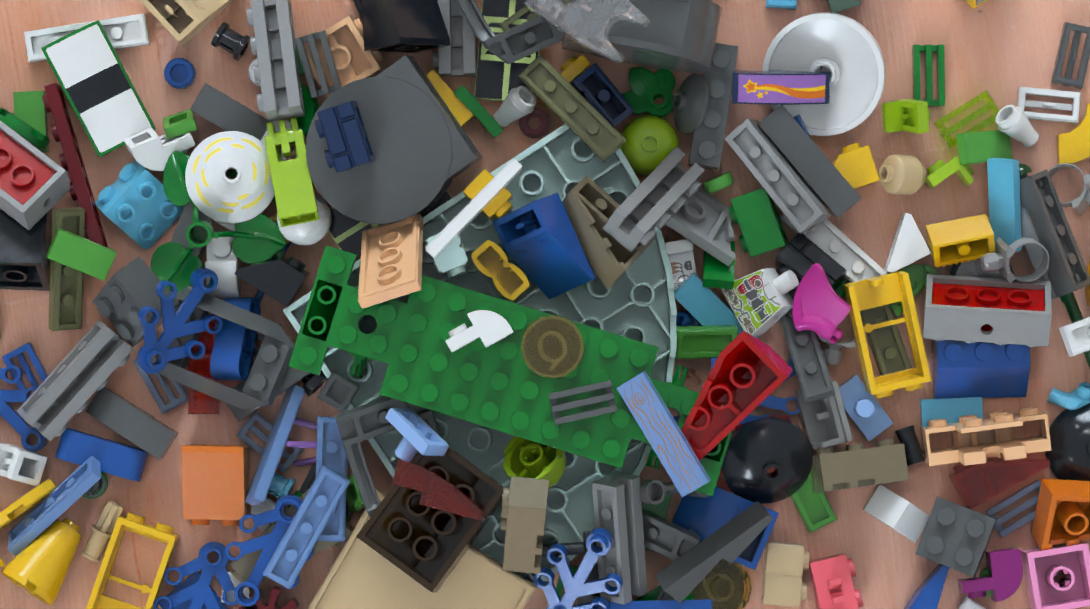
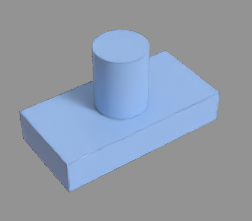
(863, 408)
(416, 435)

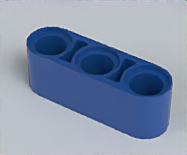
(234, 345)
(113, 456)

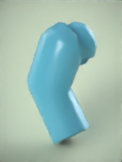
(1072, 400)

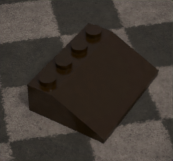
(425, 539)

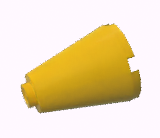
(45, 561)

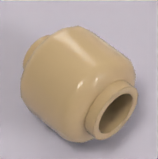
(901, 174)

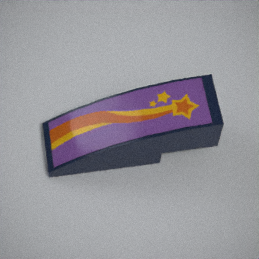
(780, 87)

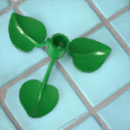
(253, 241)

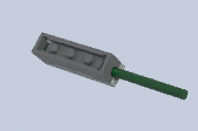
(1046, 222)

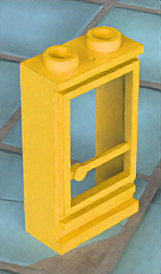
(879, 292)
(135, 524)

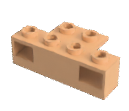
(987, 437)

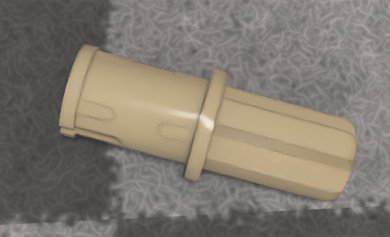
(102, 531)

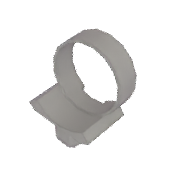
(1079, 204)
(1000, 260)
(832, 353)

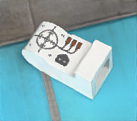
(681, 260)

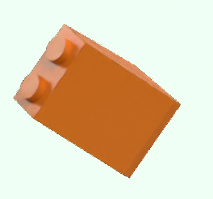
(215, 483)

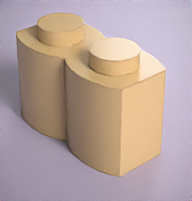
(783, 574)

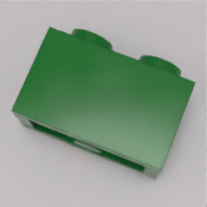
(758, 222)

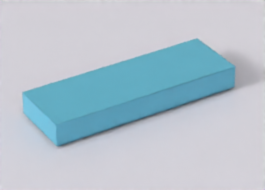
(1004, 199)
(705, 304)

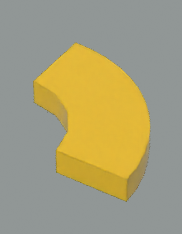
(1075, 144)
(25, 503)

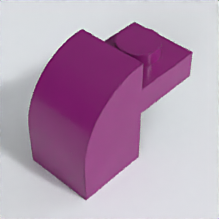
(1003, 577)

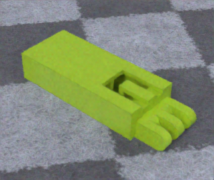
(290, 178)

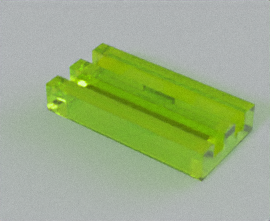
(945, 133)

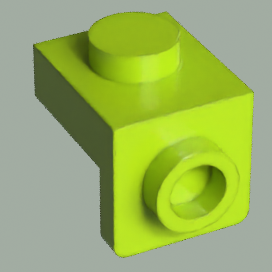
(906, 116)
(941, 170)

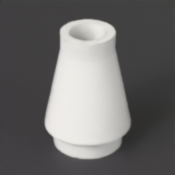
(515, 106)
(1015, 124)

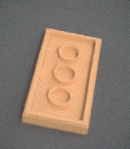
(391, 261)

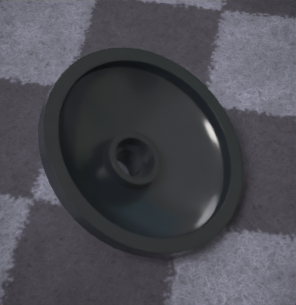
(766, 445)
(1070, 445)

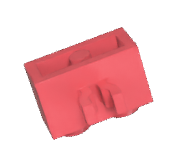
(834, 583)

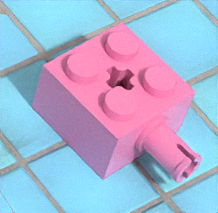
(1043, 566)

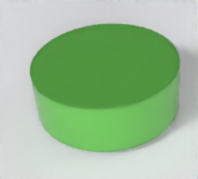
(718, 182)

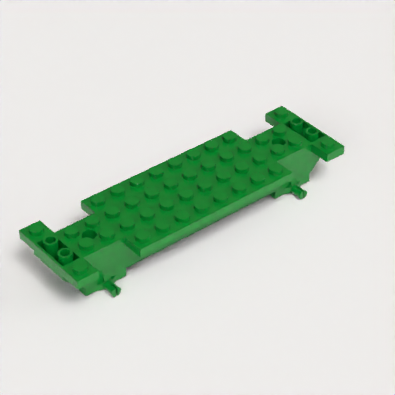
(480, 382)

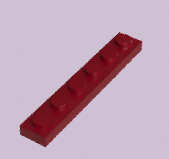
(73, 162)

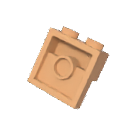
(348, 52)

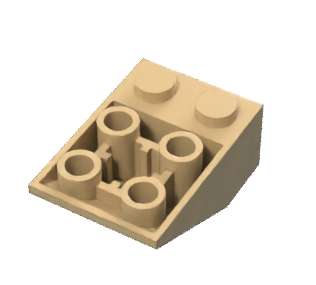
(185, 17)

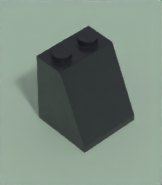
(403, 26)
(24, 254)

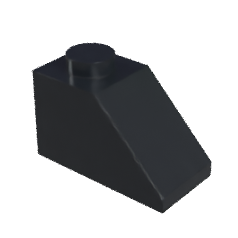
(276, 277)

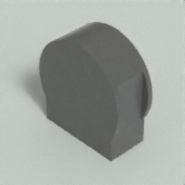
(676, 39)
(413, 144)

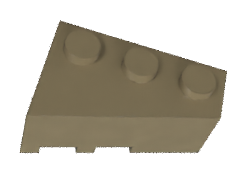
(588, 212)
(858, 466)
(524, 523)

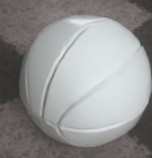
(309, 232)

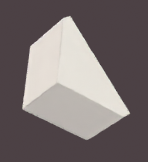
(906, 246)
(897, 513)

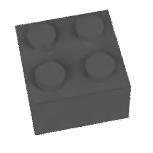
(124, 297)
(956, 537)

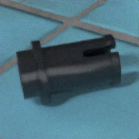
(911, 445)

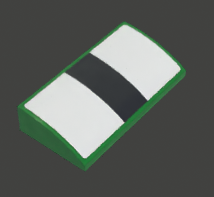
(98, 87)

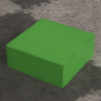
(180, 124)

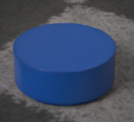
(180, 73)

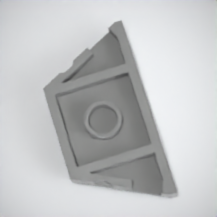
(706, 224)

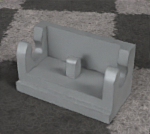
(825, 420)

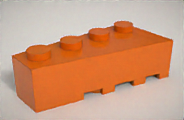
(1062, 513)

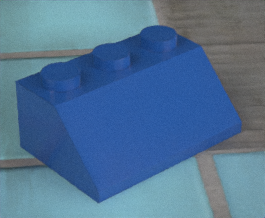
(979, 369)

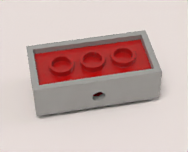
(28, 179)
(987, 310)

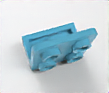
(138, 205)

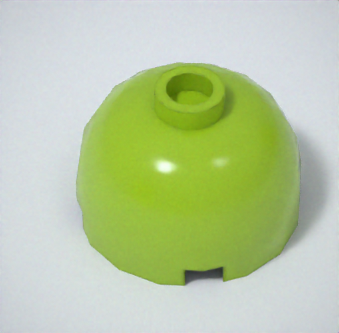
(648, 142)
(534, 460)

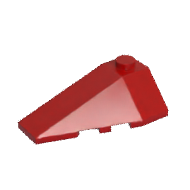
(736, 385)

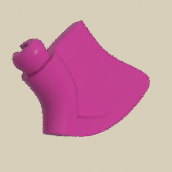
(818, 306)

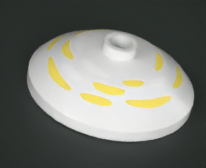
(226, 198)

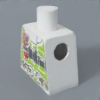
(761, 299)

